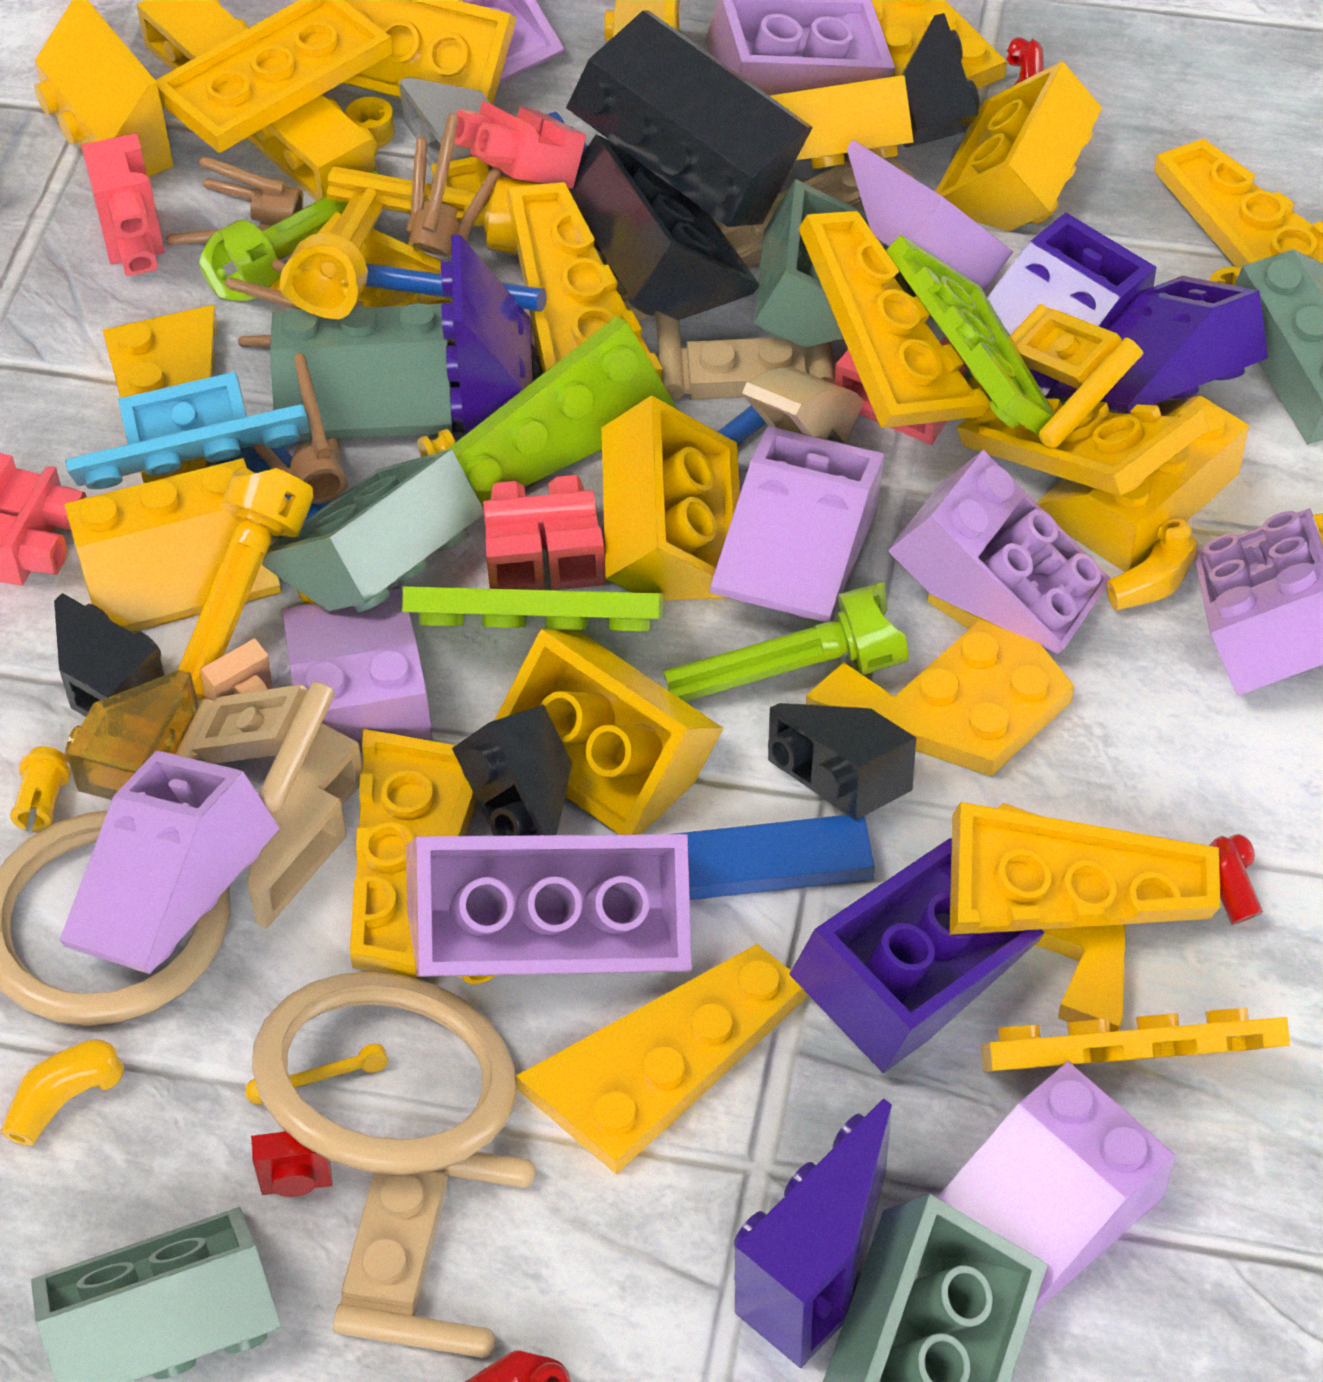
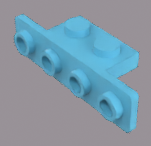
(184, 425)

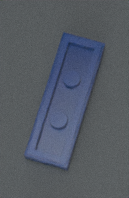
(778, 856)

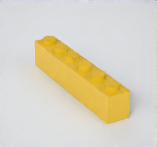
(300, 143)

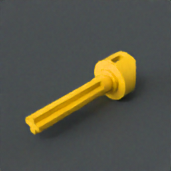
(397, 196)
(328, 268)
(263, 511)

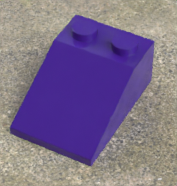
(894, 969)

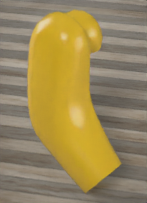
(1160, 573)
(55, 1082)

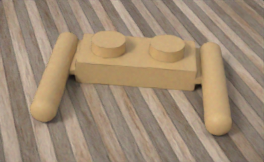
(725, 366)
(258, 726)
(395, 1251)

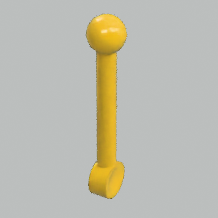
(371, 1059)

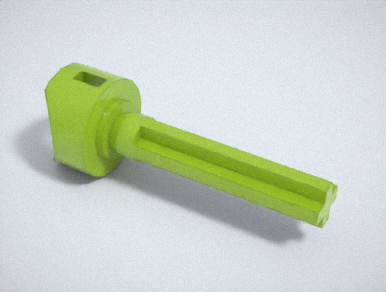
(256, 249)
(859, 632)

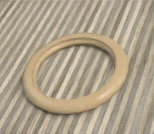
(104, 1006)
(362, 1150)

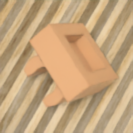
(237, 672)

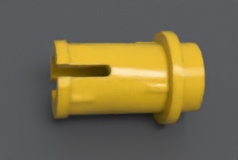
(42, 776)

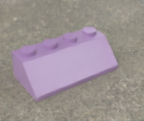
(549, 904)

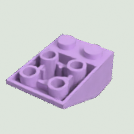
(799, 524)
(1000, 556)
(1265, 599)
(165, 858)

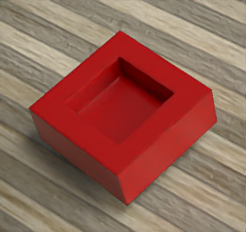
(287, 1166)

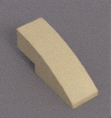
(803, 403)
(308, 824)

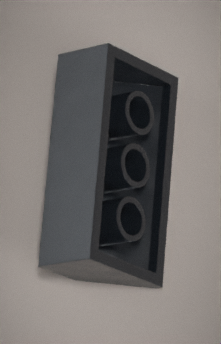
(690, 120)
(656, 237)

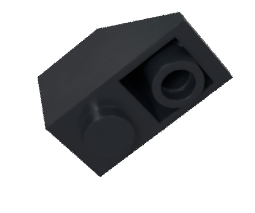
(936, 86)
(99, 655)
(843, 754)
(517, 773)

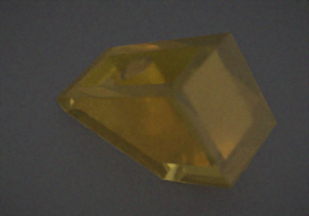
(127, 731)

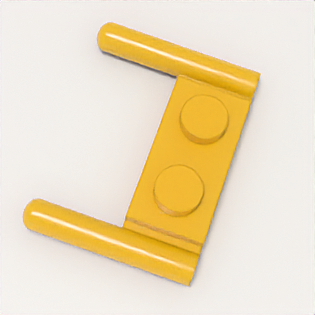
(1075, 355)

